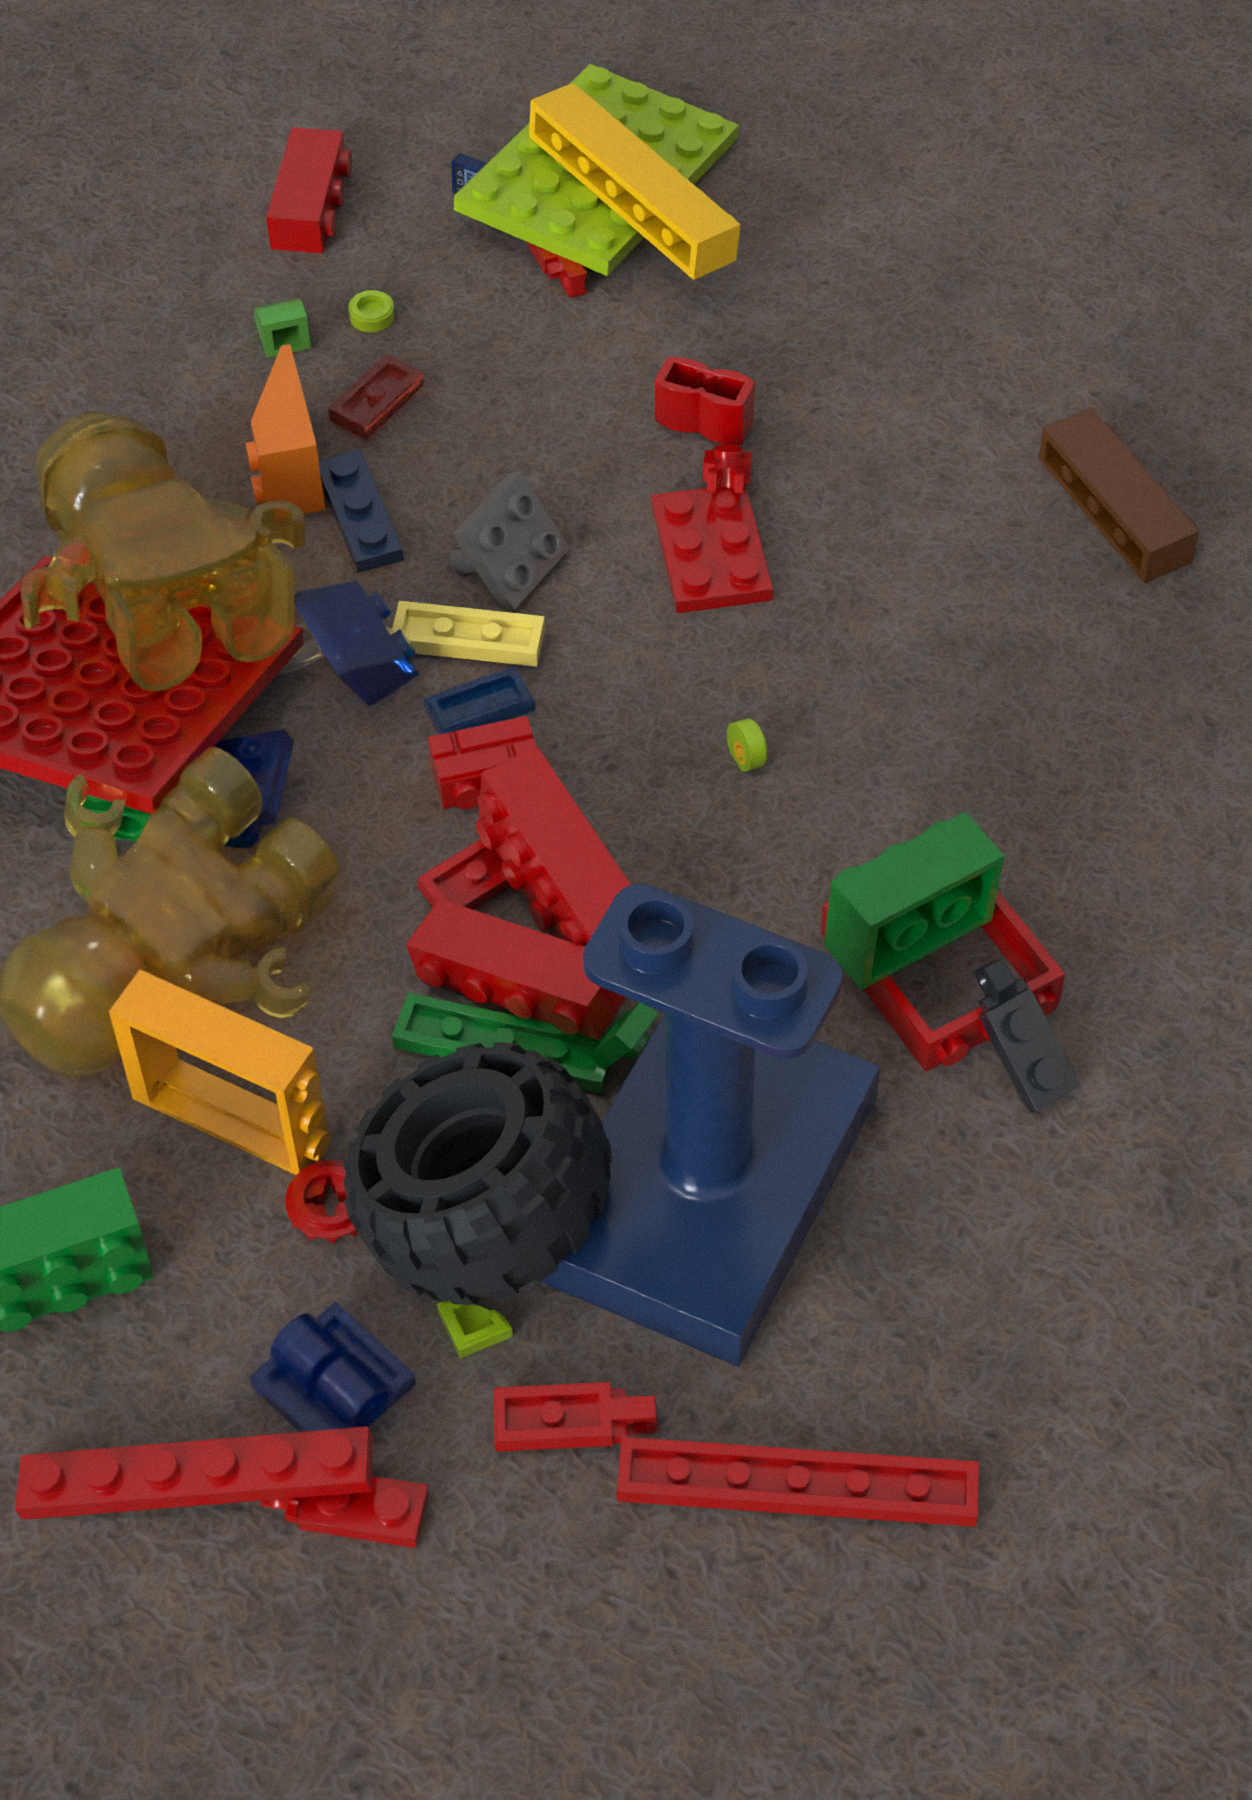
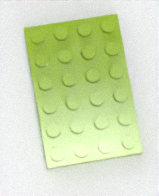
(547, 206)

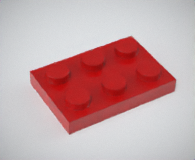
(711, 549)

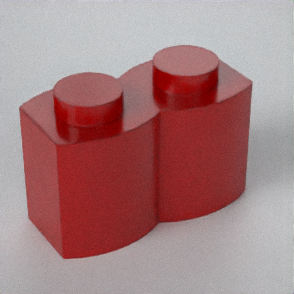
(704, 400)

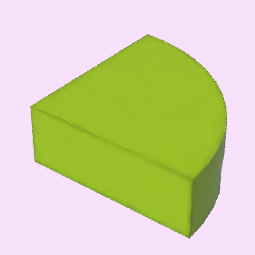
(473, 1326)

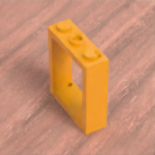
(159, 1017)

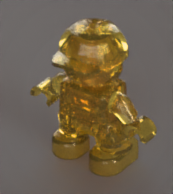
(158, 551)
(165, 910)

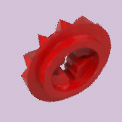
(308, 1190)

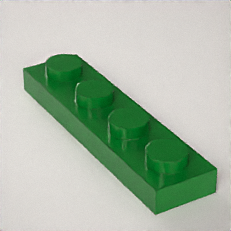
(441, 1026)

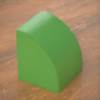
(282, 325)

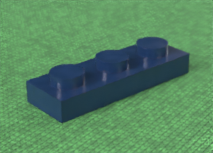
(359, 511)

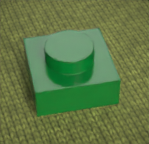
(625, 1036)

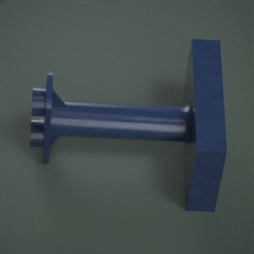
(721, 1123)

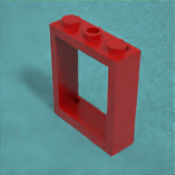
(952, 1041)

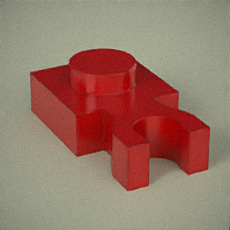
(727, 467)

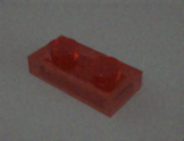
(376, 396)

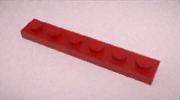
(195, 1473)
(798, 1481)

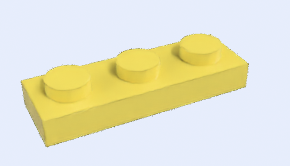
(471, 633)

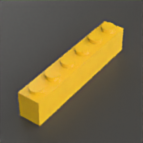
(634, 181)

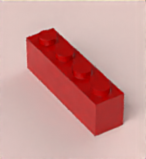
(511, 969)

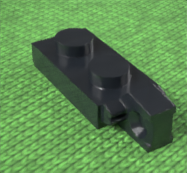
(1023, 1037)

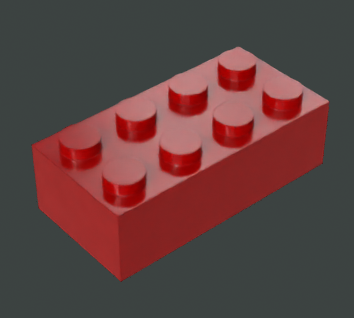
(547, 846)

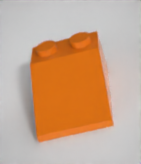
(284, 441)

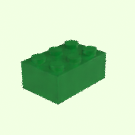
(912, 899)
(69, 1249)

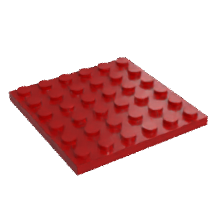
(80, 713)

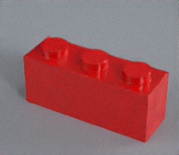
(308, 190)

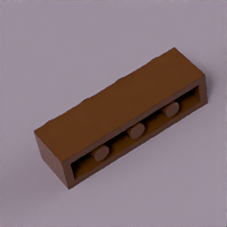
(1118, 495)

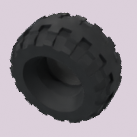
(477, 1173)

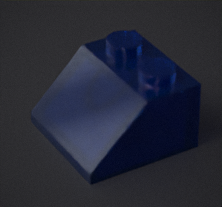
(358, 638)

